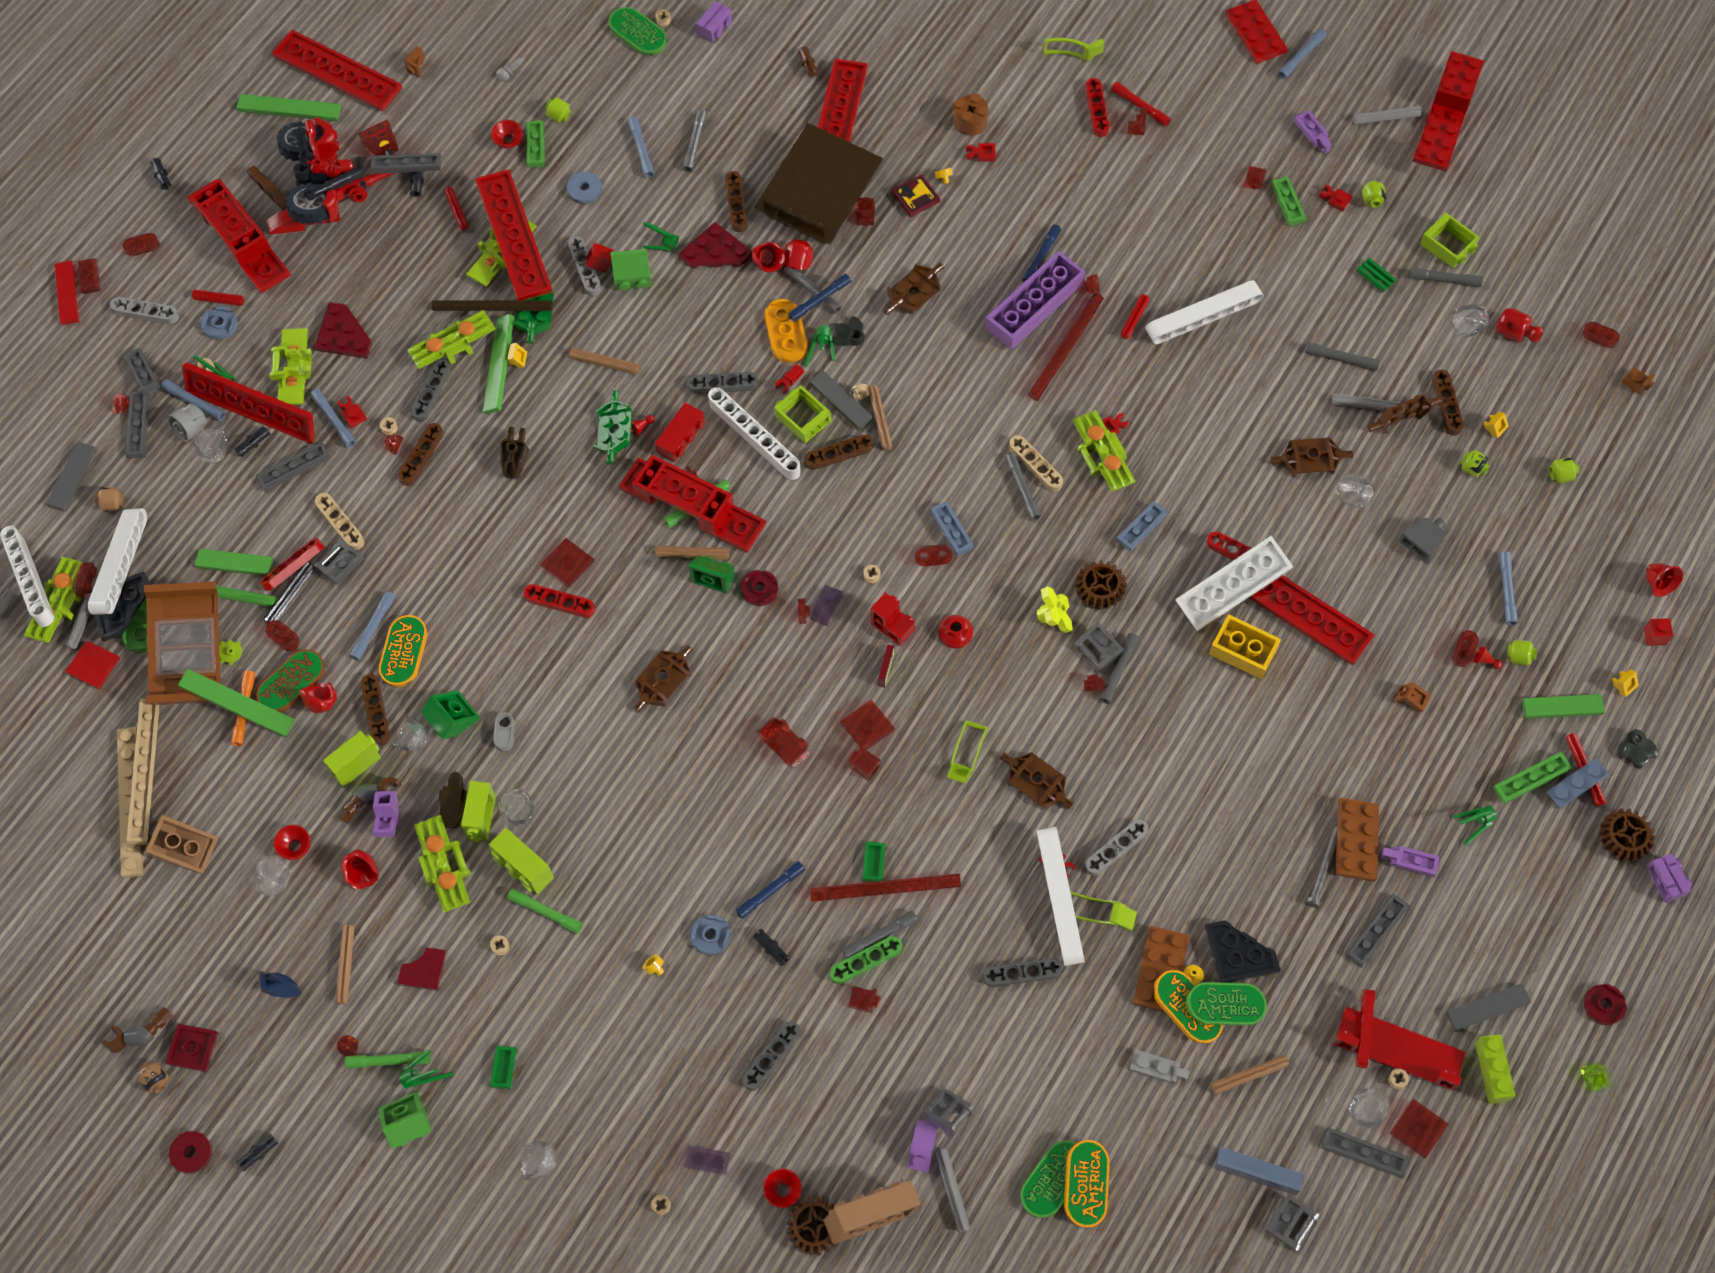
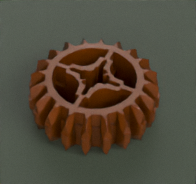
(1098, 594)
(1639, 829)
(811, 1206)

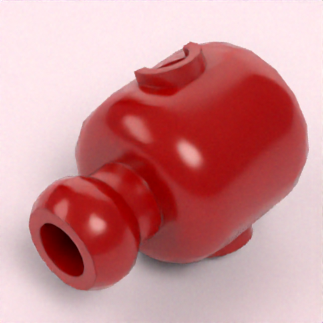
(1517, 326)

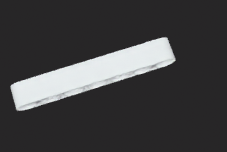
(1204, 312)
(756, 441)
(117, 561)
(27, 576)
(1060, 896)

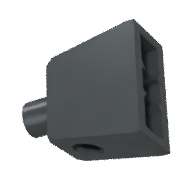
(1424, 538)

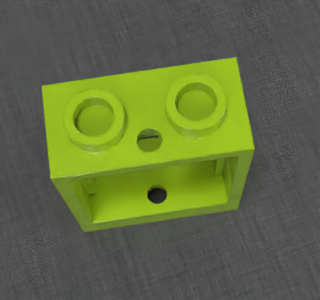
(1458, 230)
(811, 428)
(478, 811)

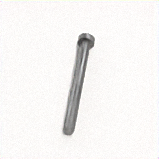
(1313, 901)

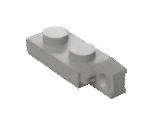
(1157, 1067)

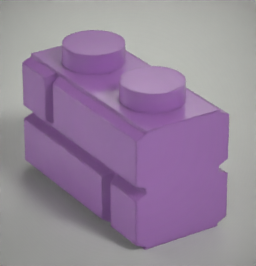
(713, 21)
(1669, 877)

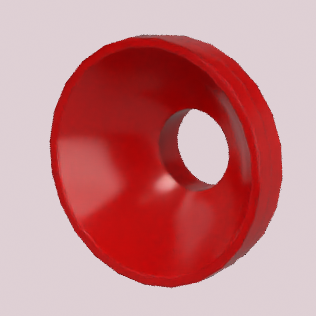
(505, 129)
(955, 639)
(288, 835)
(782, 1177)

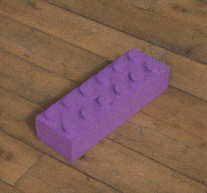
(1035, 300)

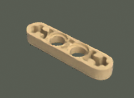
(1037, 462)
(339, 521)

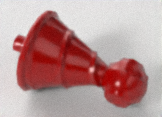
(638, 425)
(1484, 656)

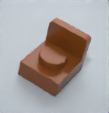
(414, 61)
(1638, 381)
(1413, 696)

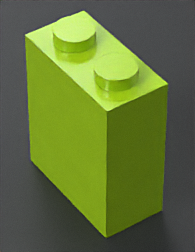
(352, 758)

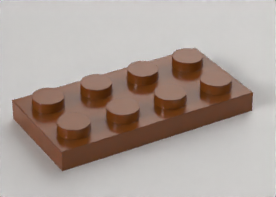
(1357, 839)
(1162, 952)

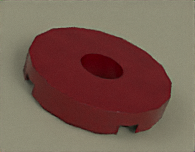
(763, 597)
(1613, 996)
(178, 1150)

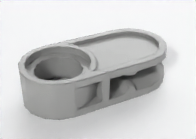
(504, 736)

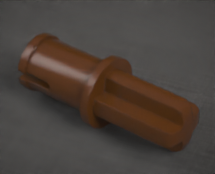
(808, 61)

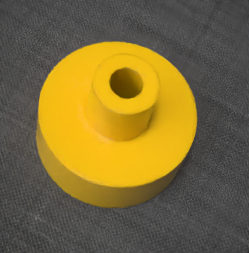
(943, 174)
(653, 965)
(1195, 973)

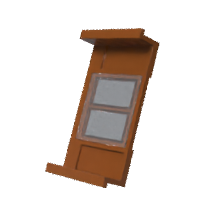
(179, 637)

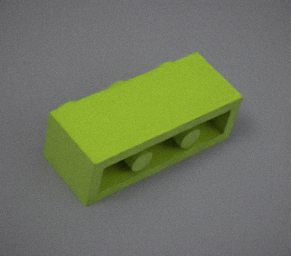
(1495, 1069)

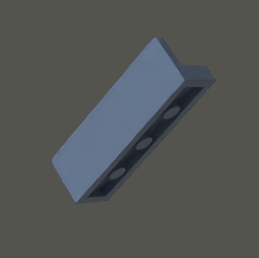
(1258, 1171)

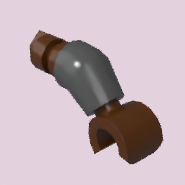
(364, 794)
(140, 1035)

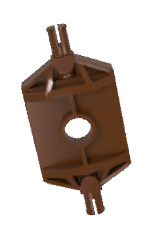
(920, 279)
(1419, 406)
(1299, 461)
(657, 691)
(1045, 793)

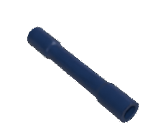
(1049, 240)
(836, 286)
(751, 904)

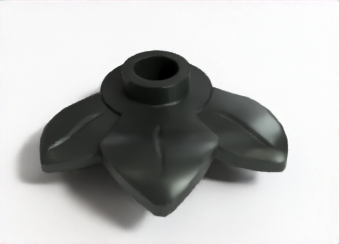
(846, 332)
(1638, 751)

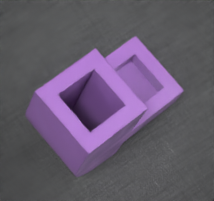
(386, 813)
(922, 1145)

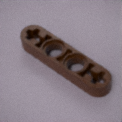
(267, 187)
(736, 201)
(1448, 402)
(837, 450)
(421, 454)
(378, 708)

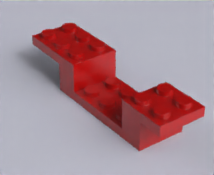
(1448, 111)
(240, 234)
(695, 497)

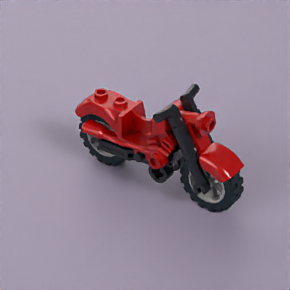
(319, 172)

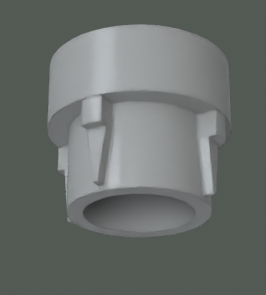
(186, 422)

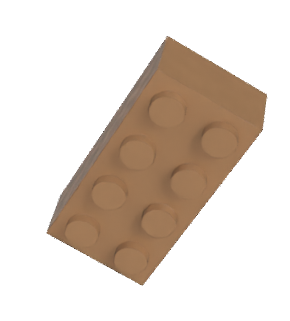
(871, 1211)

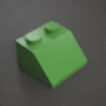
(631, 269)
(404, 1120)

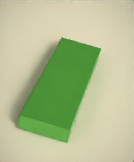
(535, 144)
(1288, 201)

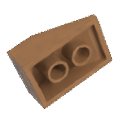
(180, 845)

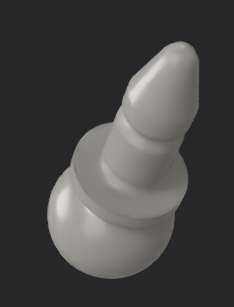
(504, 73)

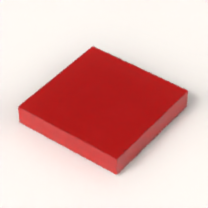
(92, 665)

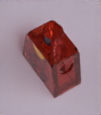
(379, 139)

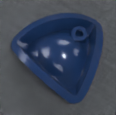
(278, 985)

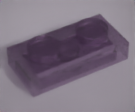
(826, 605)
(707, 1160)

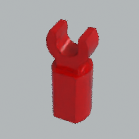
(790, 378)

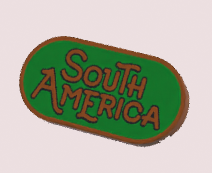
(282, 687)

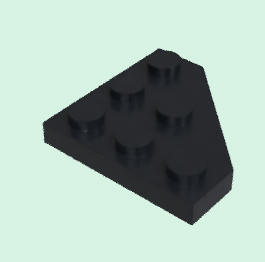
(128, 603)
(1239, 954)

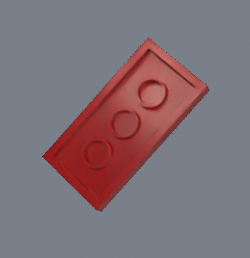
(1256, 31)

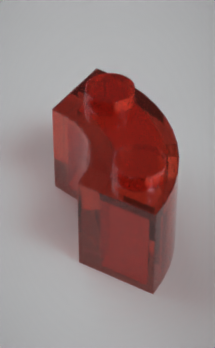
(784, 742)

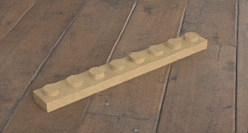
(143, 773)
(130, 854)

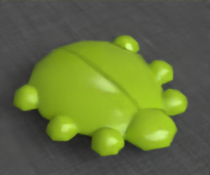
(230, 651)

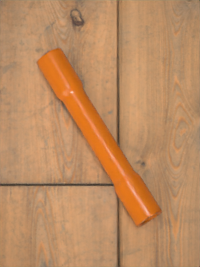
(239, 728)

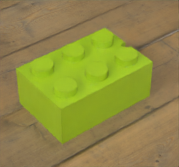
(520, 861)

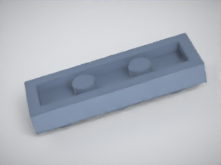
(1142, 526)
(952, 528)
(1577, 783)

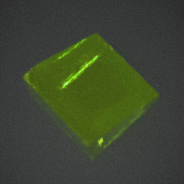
(1595, 1076)

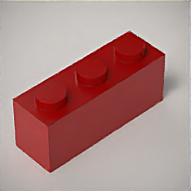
(680, 432)

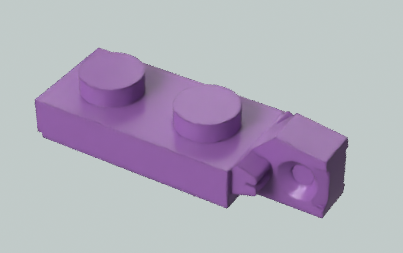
(1313, 131)
(1411, 860)

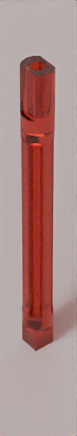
(1065, 347)
(885, 887)

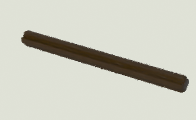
(492, 305)

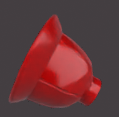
(1664, 578)

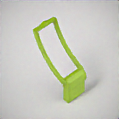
(1090, 50)
(960, 772)
(1120, 914)

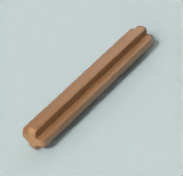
(605, 361)
(880, 417)
(691, 552)
(344, 964)
(1249, 1074)

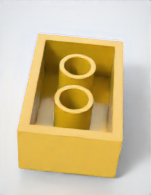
(1244, 646)

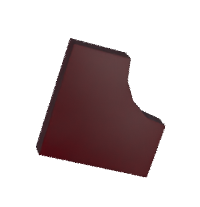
(425, 971)

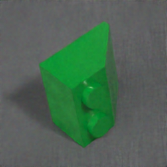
(711, 573)
(449, 714)

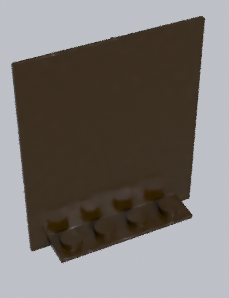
(818, 184)

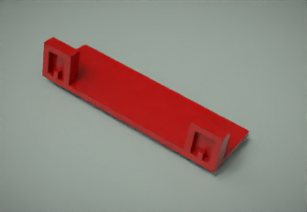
(1404, 1050)

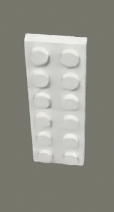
(1234, 583)

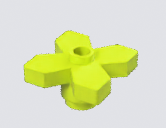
(1054, 610)

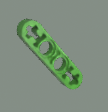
(863, 956)

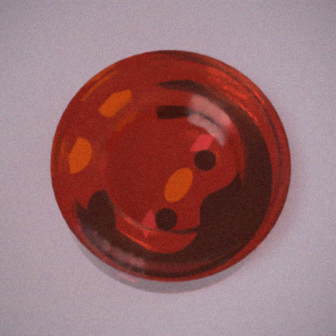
(347, 1045)

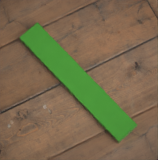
(288, 107)
(498, 364)
(236, 703)

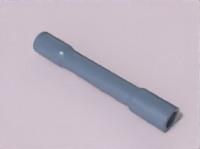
(1289, 67)
(645, 162)
(210, 409)
(343, 433)
(1510, 608)
(362, 643)

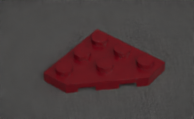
(714, 249)
(342, 333)

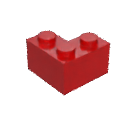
(889, 619)

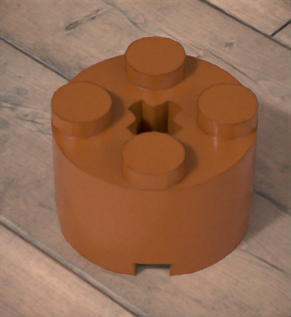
(970, 114)

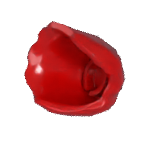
(798, 254)
(768, 256)
(319, 697)
(359, 869)

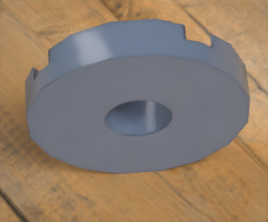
(584, 179)
(221, 331)
(715, 945)

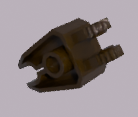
(513, 453)
(453, 801)

